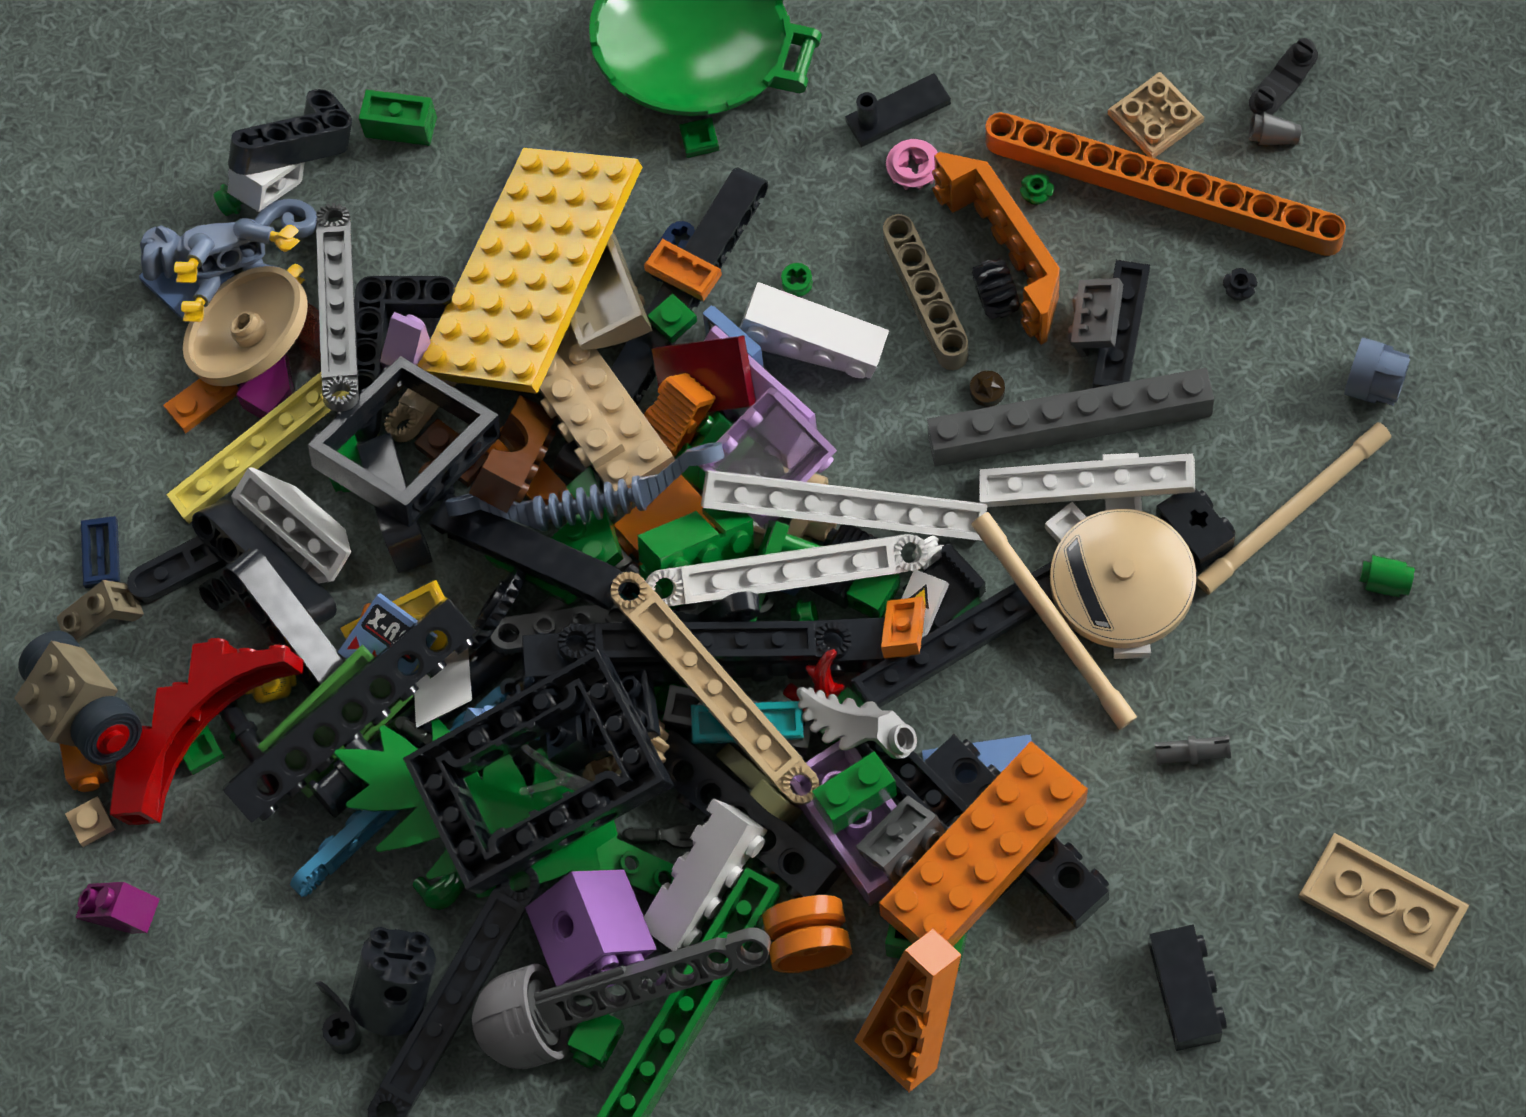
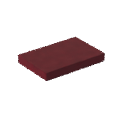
(716, 364)

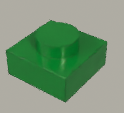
(672, 318)

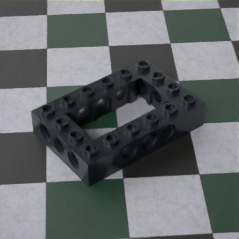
(444, 764)

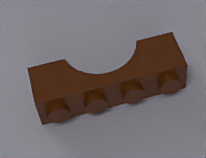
(509, 474)

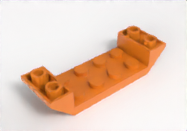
(970, 180)

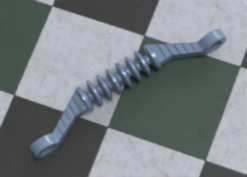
(642, 493)

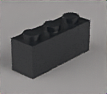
(1186, 987)

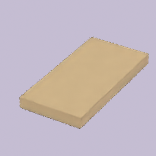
(1383, 901)

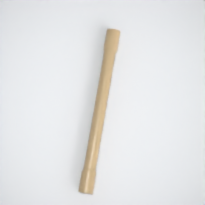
(1361, 449)
(1109, 697)

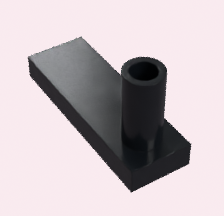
(883, 116)

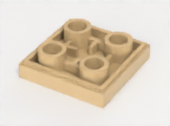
(1155, 115)

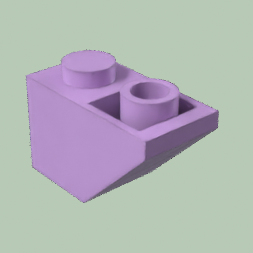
(405, 338)

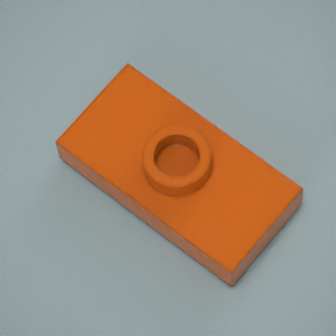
(682, 270)

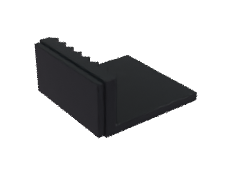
(963, 582)

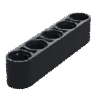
(233, 533)

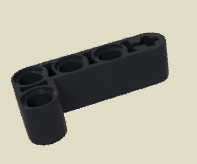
(315, 135)
(404, 543)

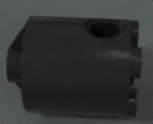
(392, 981)

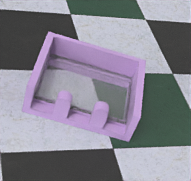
(773, 443)

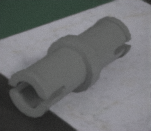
(1193, 750)

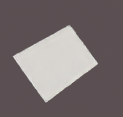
(445, 690)

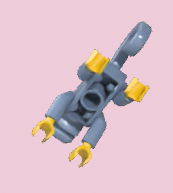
(221, 248)

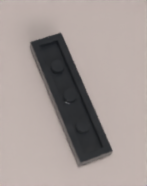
(1116, 362)

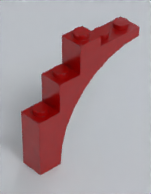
(181, 712)

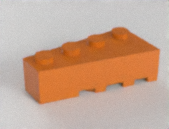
(912, 1011)

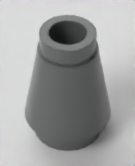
(1272, 130)

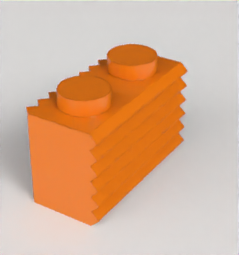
(679, 410)

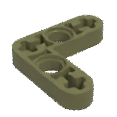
(762, 788)

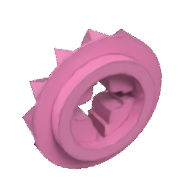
(899, 159)

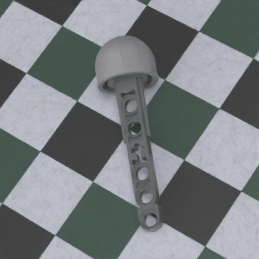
(528, 1019)

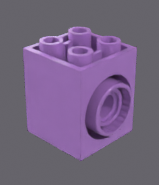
(590, 925)

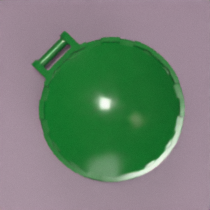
(698, 52)

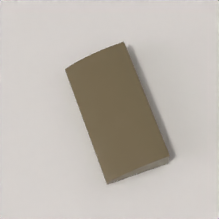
(610, 305)

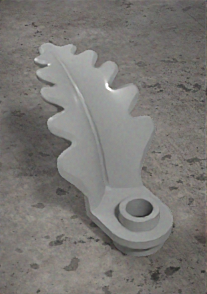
(856, 724)

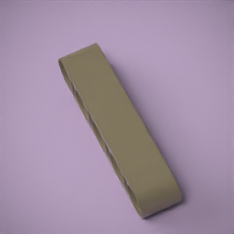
(920, 278)

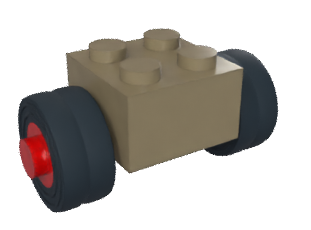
(75, 700)

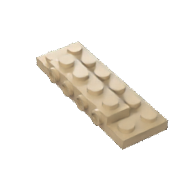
(600, 416)

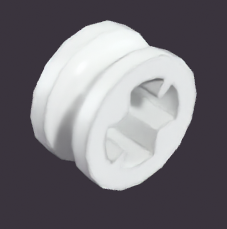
(934, 551)

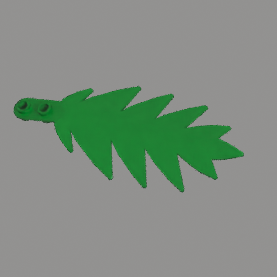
(500, 806)

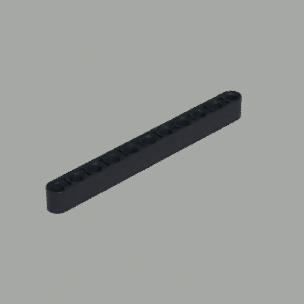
(711, 241)

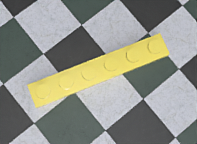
(251, 449)

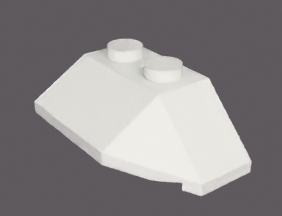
(293, 523)

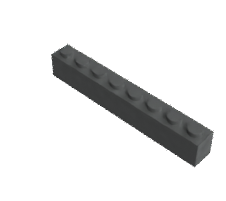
(1070, 417)

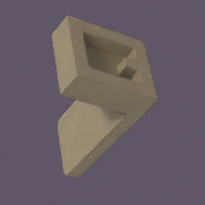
(98, 605)

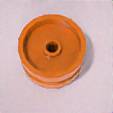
(807, 933)

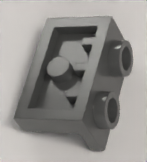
(1096, 314)
(901, 839)

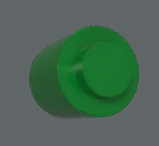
(1386, 576)

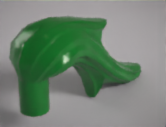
(442, 893)

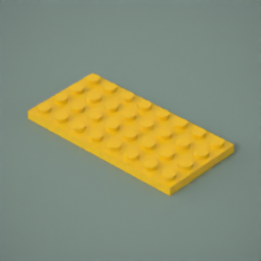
(530, 269)

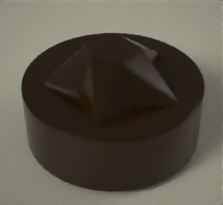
(987, 388)

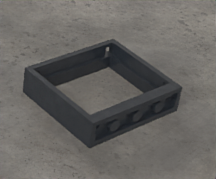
(439, 475)

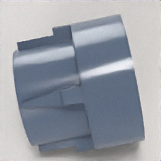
(1377, 373)

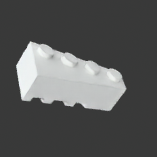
(812, 332)
(704, 875)

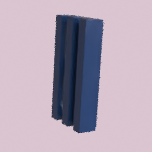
(99, 523)

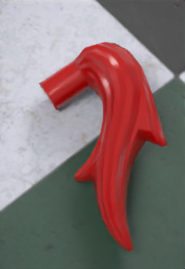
(821, 677)

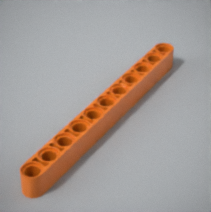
(1176, 195)

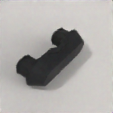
(1284, 78)

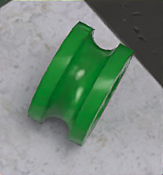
(797, 270)

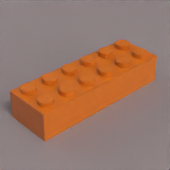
(985, 848)

